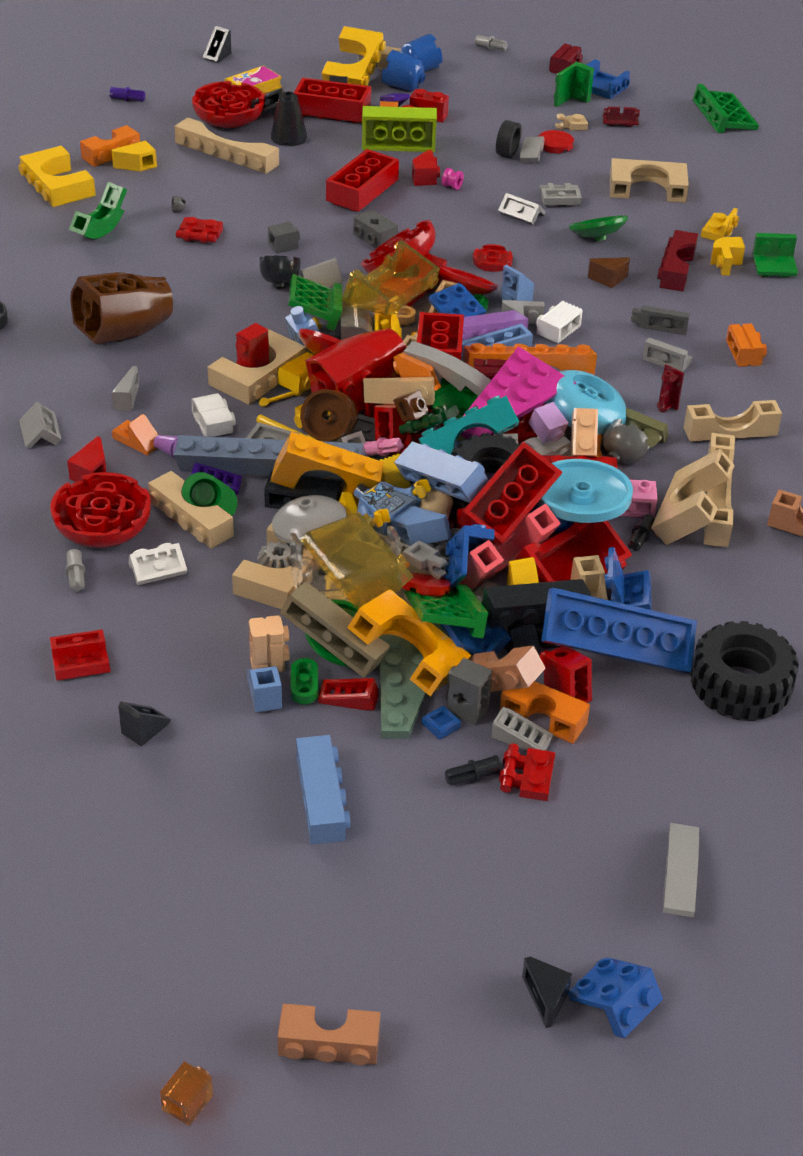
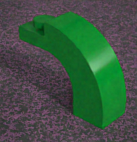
(104, 217)

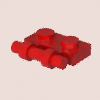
(199, 230)
(536, 776)

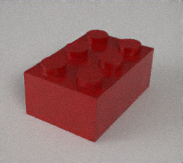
(441, 332)

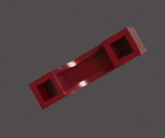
(673, 269)

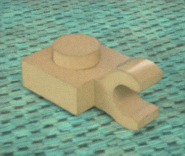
(573, 122)

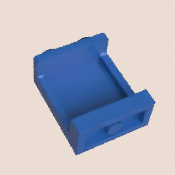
(607, 84)

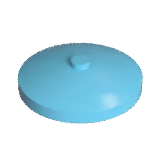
(588, 491)

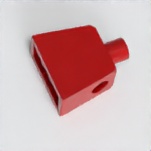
(568, 672)

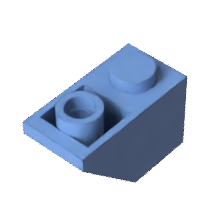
(516, 285)
(422, 525)
(265, 688)

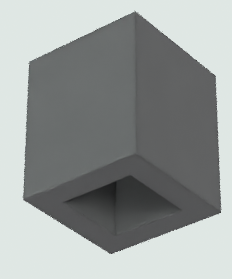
(283, 237)

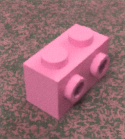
(643, 499)

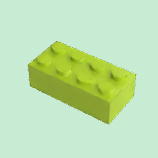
(399, 128)

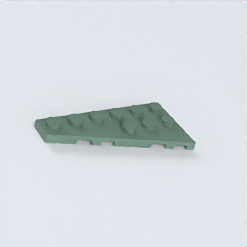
(398, 694)

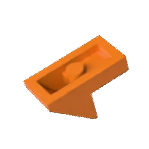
(136, 434)

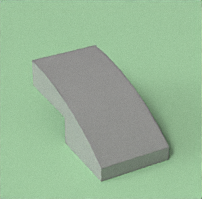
(531, 149)

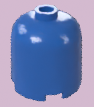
(424, 50)
(403, 71)

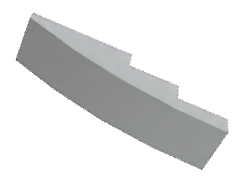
(449, 368)
(681, 870)

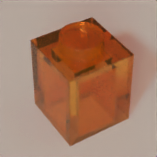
(186, 1092)

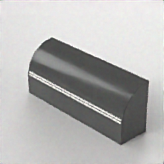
(354, 321)

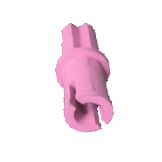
(383, 446)

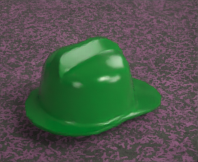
(207, 491)

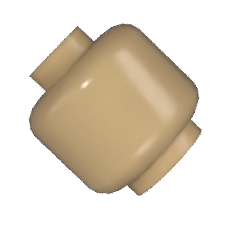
(437, 502)

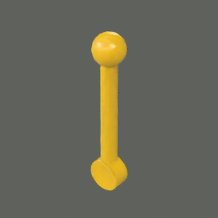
(264, 401)

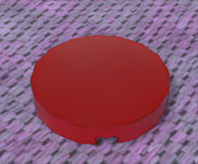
(557, 141)
(492, 258)
(428, 585)

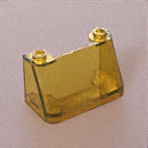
(392, 283)
(357, 558)

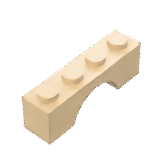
(758, 420)
(207, 524)
(592, 572)

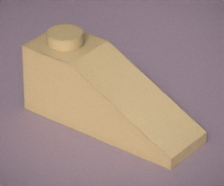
(387, 389)

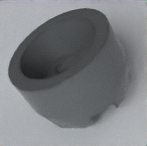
(178, 204)

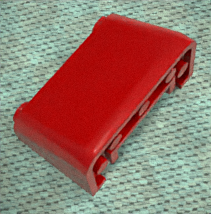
(556, 555)

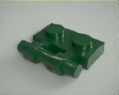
(429, 420)

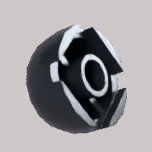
(279, 269)

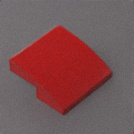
(79, 654)

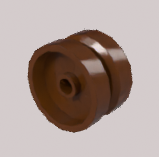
(315, 415)

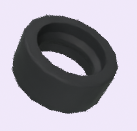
(508, 138)

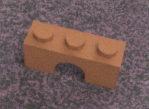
(787, 513)
(514, 670)
(352, 1042)

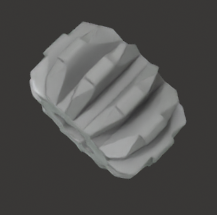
(275, 555)

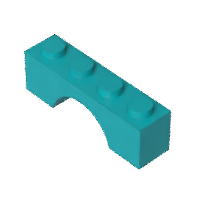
(496, 417)

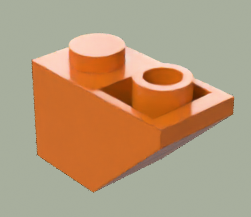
(411, 367)

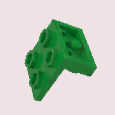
(574, 83)
(775, 254)

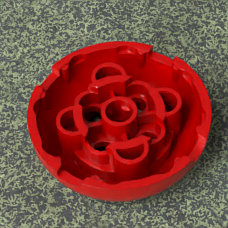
(227, 104)
(420, 239)
(101, 509)

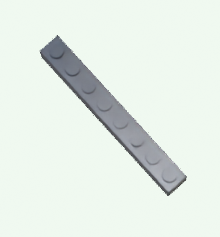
(242, 454)

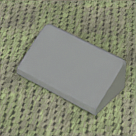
(323, 273)

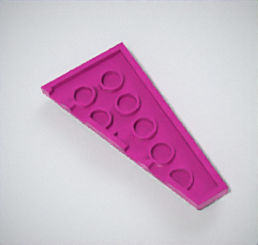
(524, 382)

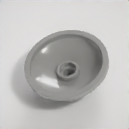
(306, 514)

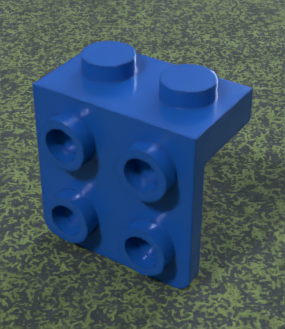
(456, 300)
(458, 547)
(629, 588)
(494, 639)
(622, 990)

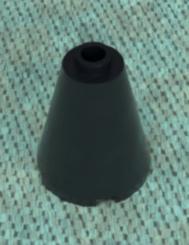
(288, 121)

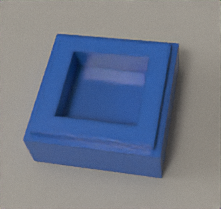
(441, 722)

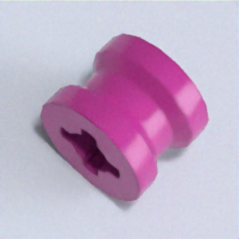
(452, 178)

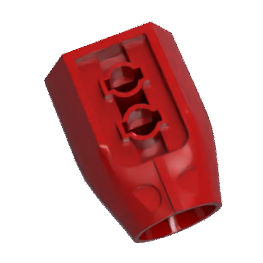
(355, 359)

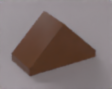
(608, 270)

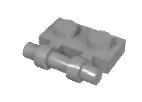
(560, 194)

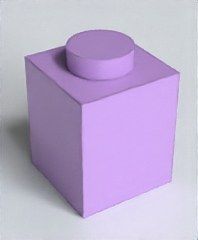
(548, 423)

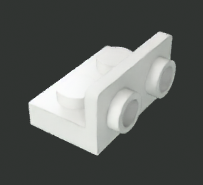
(157, 563)

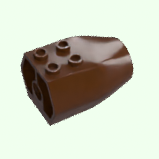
(119, 305)

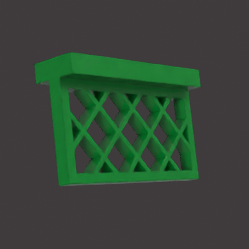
(723, 110)
(317, 299)
(455, 609)

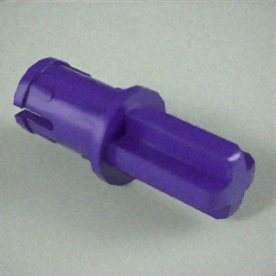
(127, 94)

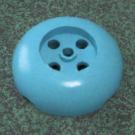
(589, 393)

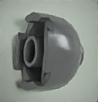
(625, 442)

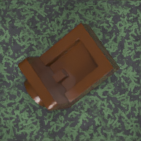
(411, 406)

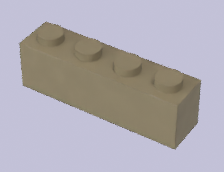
(328, 626)

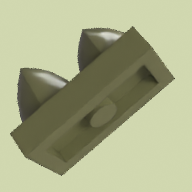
(652, 428)

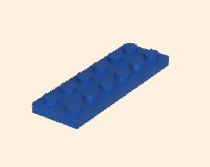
(619, 630)

